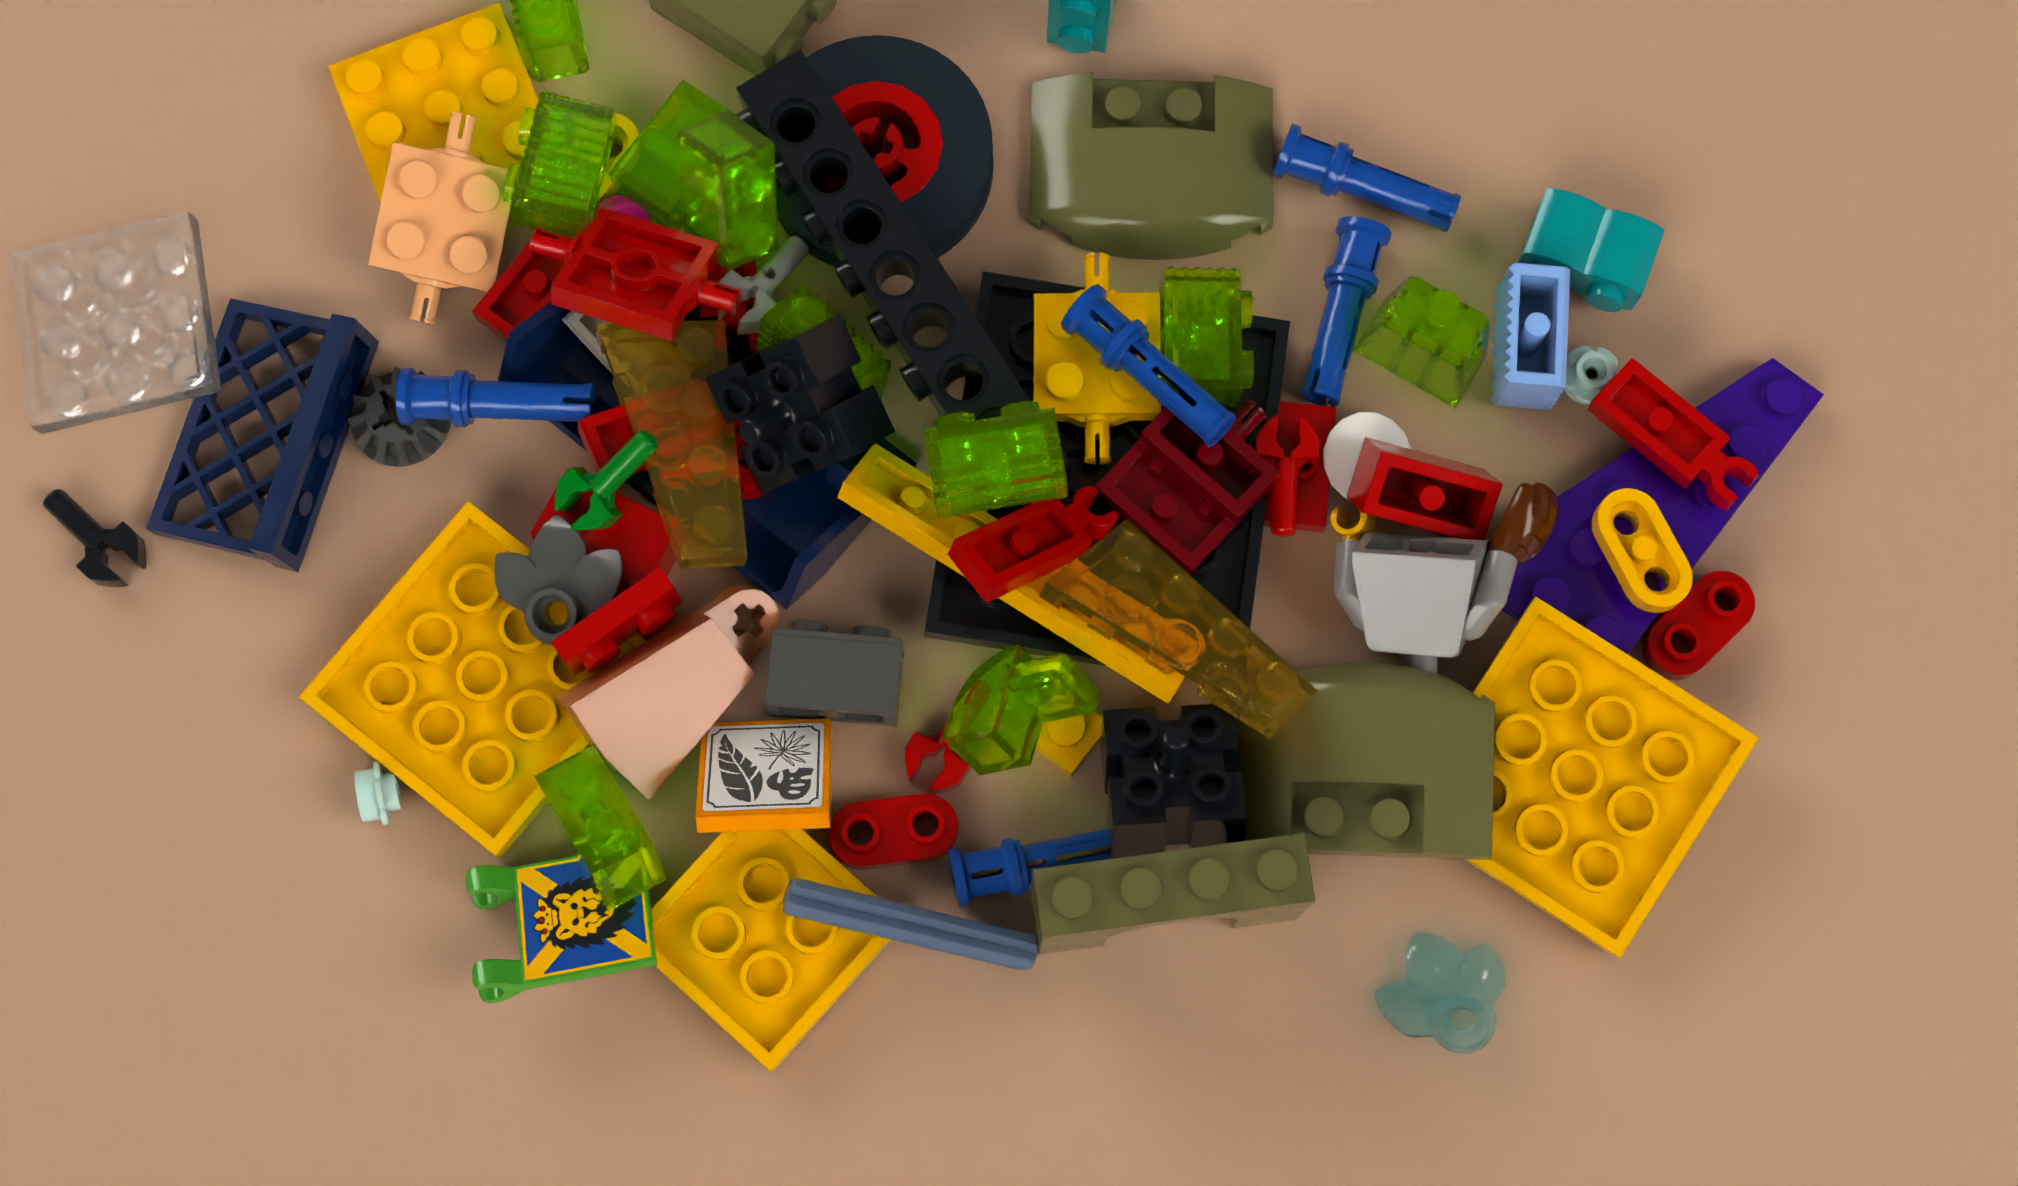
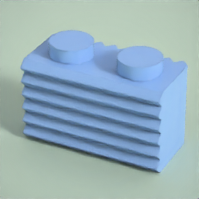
(1530, 336)

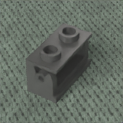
(835, 674)

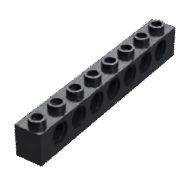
(795, 96)

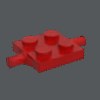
(634, 273)

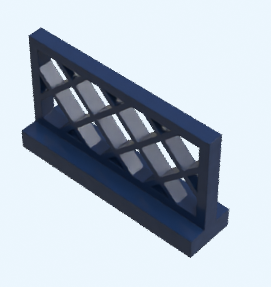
(307, 456)

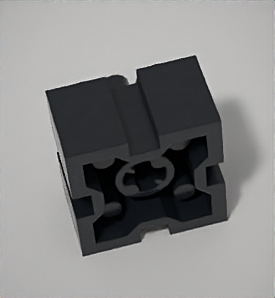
(800, 405)
(1171, 779)

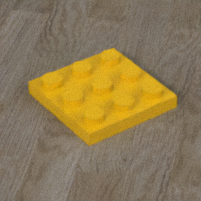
(415, 83)
(745, 958)

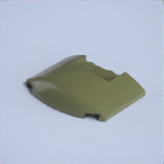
(1151, 163)
(1376, 766)

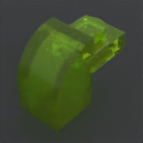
(1007, 702)

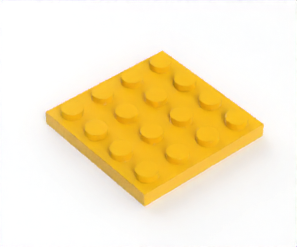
(457, 686)
(1597, 775)

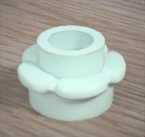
(1579, 360)
(377, 793)

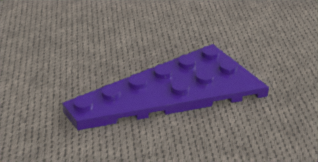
(1571, 570)

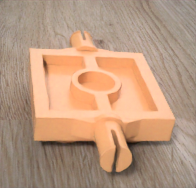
(441, 218)

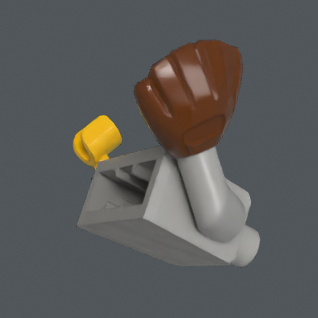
(1435, 591)

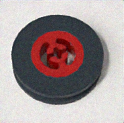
(932, 100)

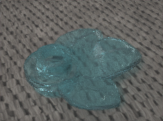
(1440, 984)

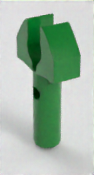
(604, 483)

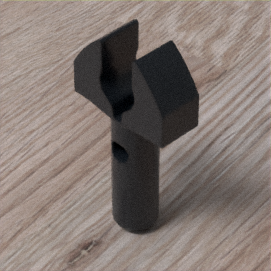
(95, 539)

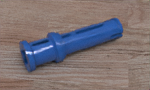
(1336, 169)
(1349, 284)
(1120, 350)
(465, 398)
(1011, 860)

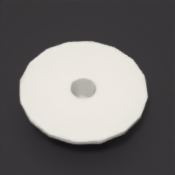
(1346, 441)

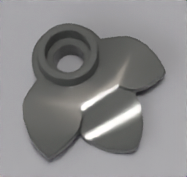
(558, 571)

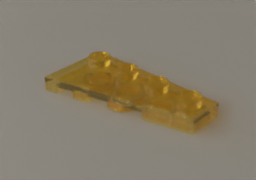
(697, 451)
(1157, 606)

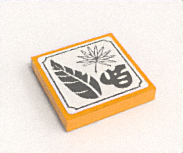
(765, 776)

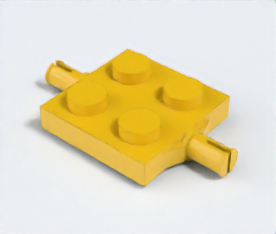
(1071, 371)

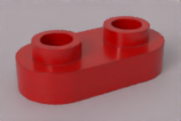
(1701, 623)
(893, 836)

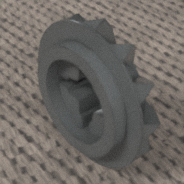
(390, 443)

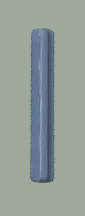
(910, 924)

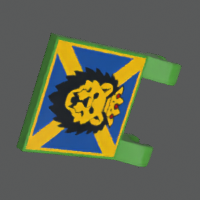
(561, 928)

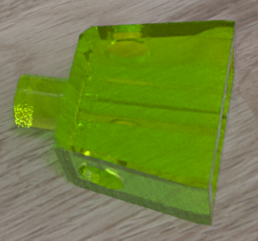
(1427, 339)

